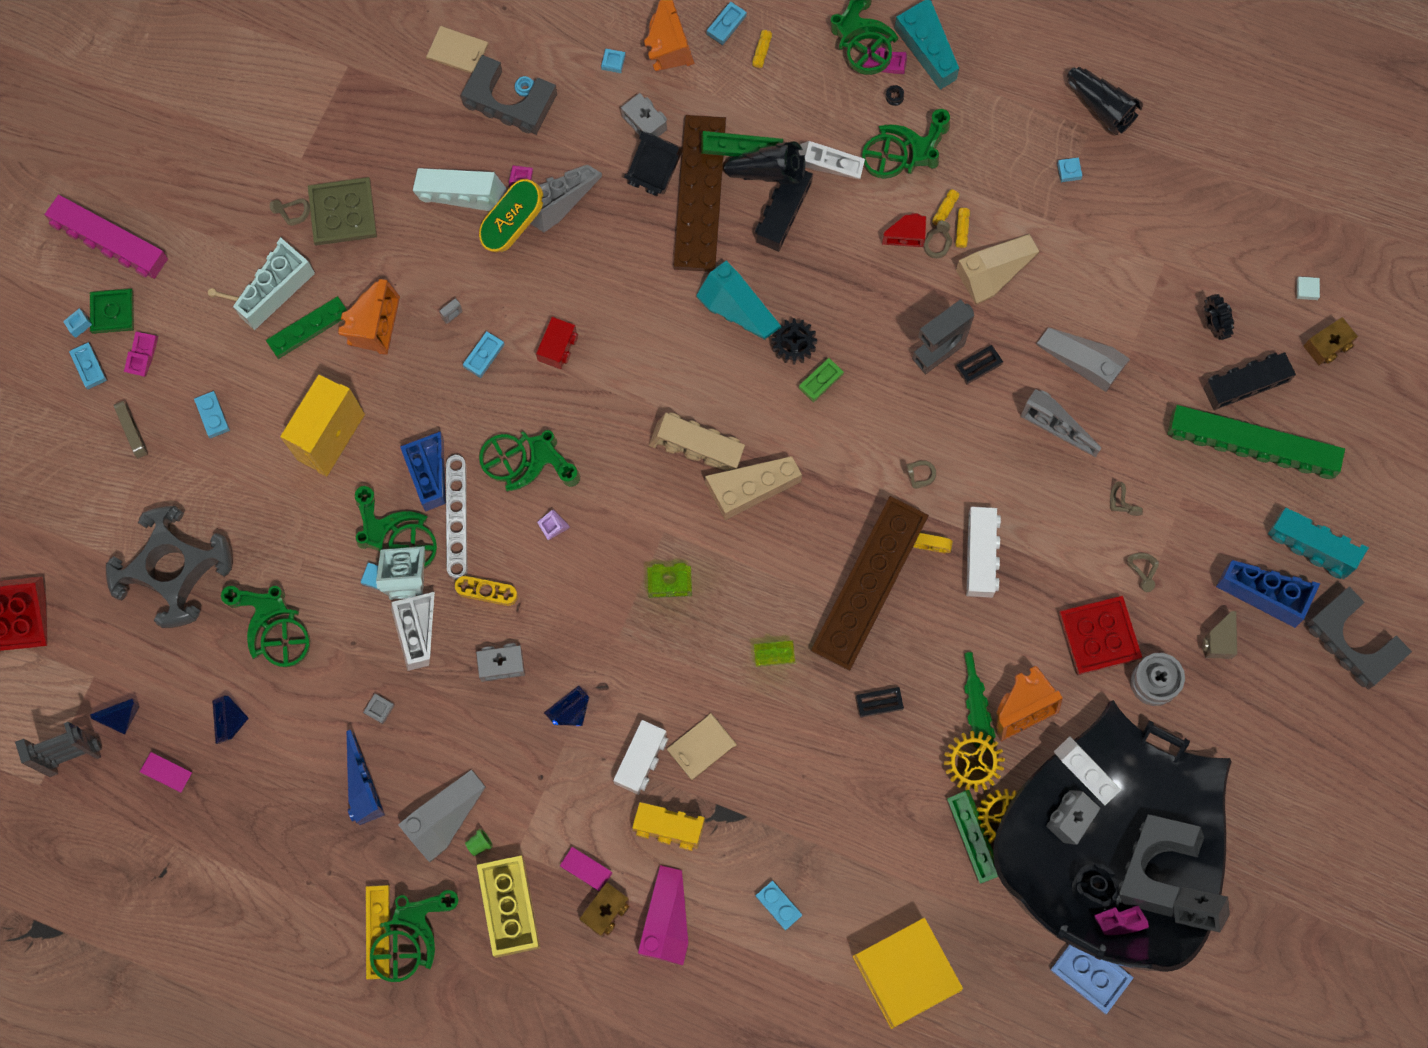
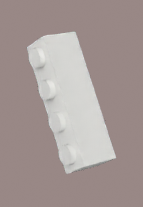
(982, 552)

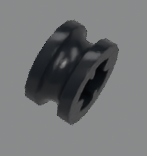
(895, 101)

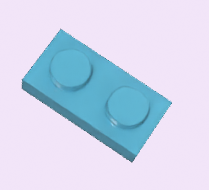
(726, 23)
(483, 354)
(87, 366)
(211, 414)
(778, 905)

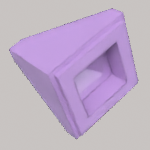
(552, 525)

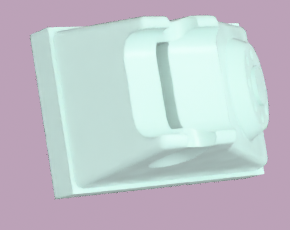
(401, 572)

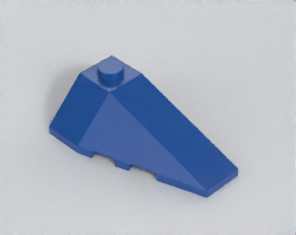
(361, 790)

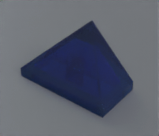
(569, 709)
(117, 716)
(227, 719)

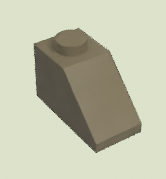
(1222, 640)

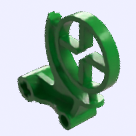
(851, 24)
(923, 148)
(541, 454)
(377, 529)
(266, 608)
(412, 916)

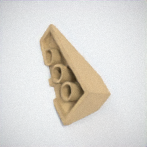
(993, 267)

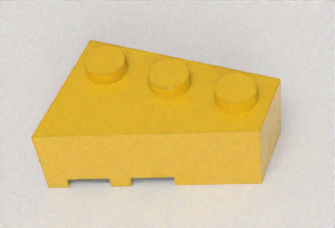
(668, 826)

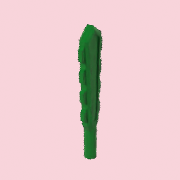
(979, 717)

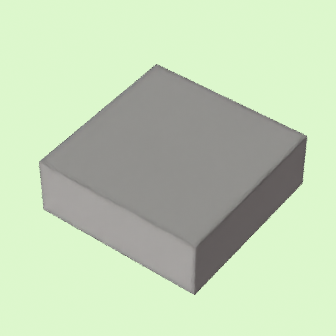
(450, 311)
(379, 708)

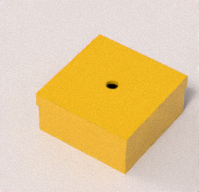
(323, 425)
(907, 973)

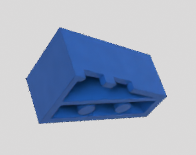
(427, 469)

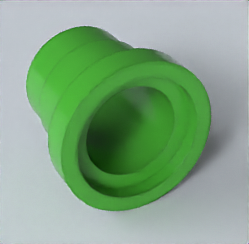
(478, 843)

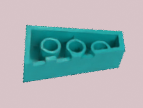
(927, 41)

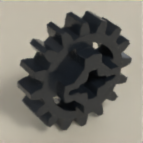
(1218, 317)
(803, 341)

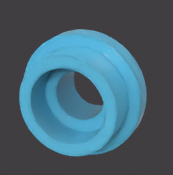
(523, 81)

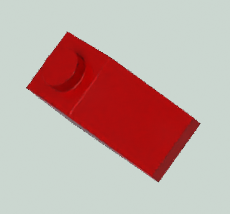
(907, 231)

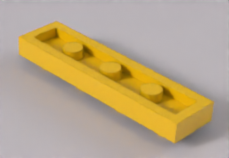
(376, 913)

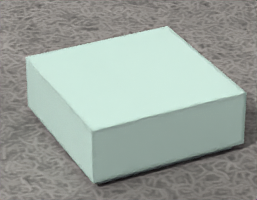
(1308, 288)

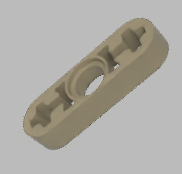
(130, 429)

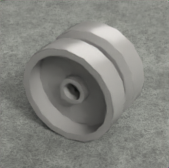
(1170, 677)

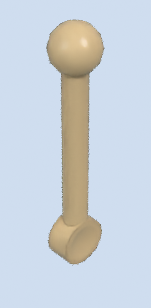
(212, 293)

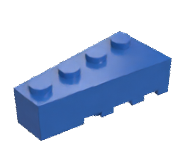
(1269, 591)

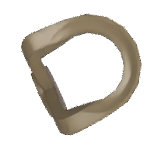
(276, 207)
(943, 227)
(919, 484)
(1135, 511)
(1147, 583)

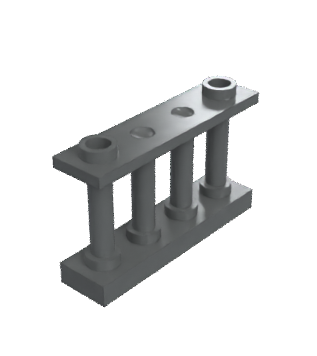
(50, 753)

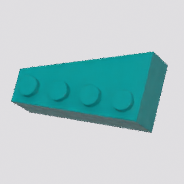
(1317, 543)

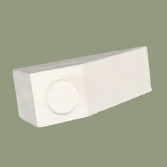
(831, 160)

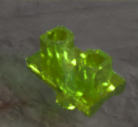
(774, 653)

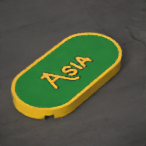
(511, 216)

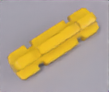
(762, 48)
(946, 206)
(962, 227)

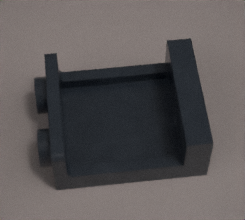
(653, 164)

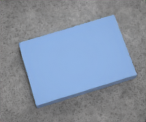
(1092, 978)

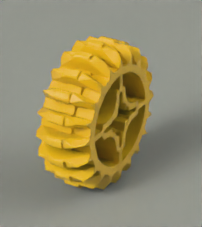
(964, 777)
(994, 819)

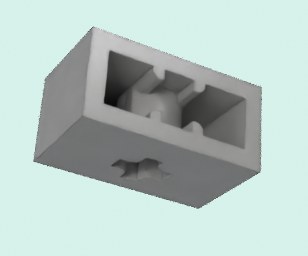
(643, 116)
(511, 666)
(1073, 817)

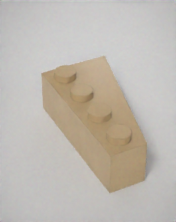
(697, 442)
(752, 484)

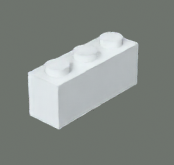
(641, 757)
(1087, 770)

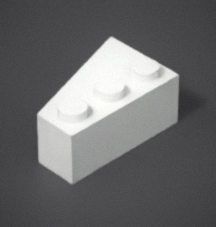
(414, 628)

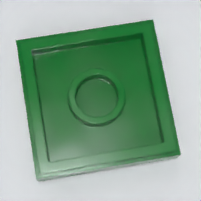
(112, 311)

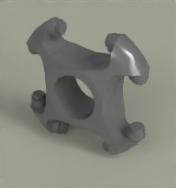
(161, 543)

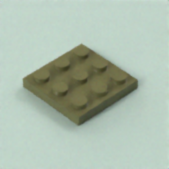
(342, 211)

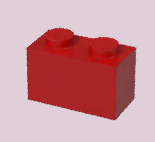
(557, 343)

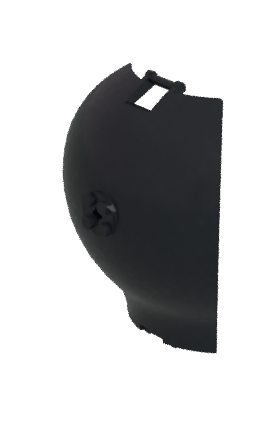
(1071, 883)

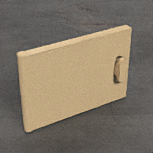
(456, 49)
(701, 746)

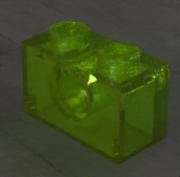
(680, 588)

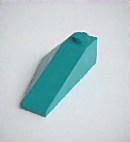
(732, 298)

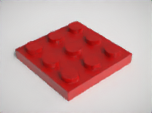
(1100, 635)

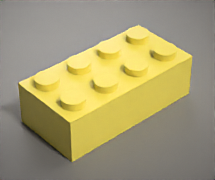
(508, 906)

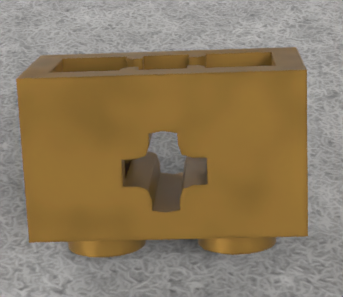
(1320, 345)
(593, 915)

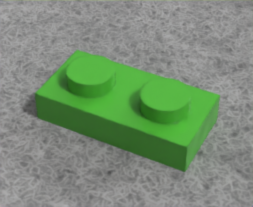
(821, 380)

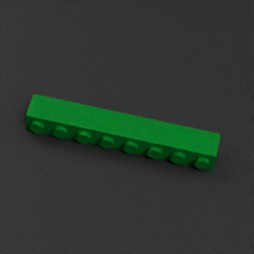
(1256, 441)

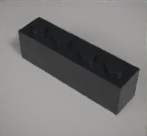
(782, 212)
(1249, 381)

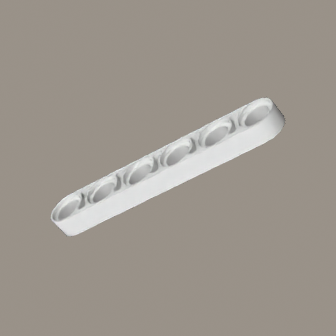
(453, 517)

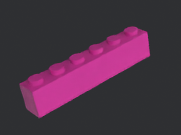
(105, 236)

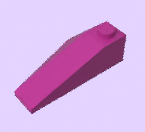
(666, 923)

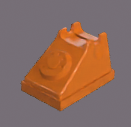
(667, 38)
(372, 318)
(1027, 704)

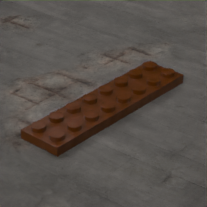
(698, 198)
(869, 583)

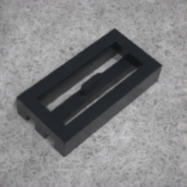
(964, 373)
(898, 698)

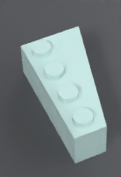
(459, 188)
(273, 284)

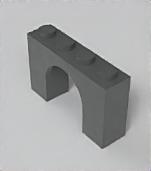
(525, 115)
(943, 336)
(1365, 667)
(1157, 836)

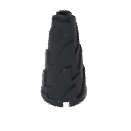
(1110, 103)
(771, 164)

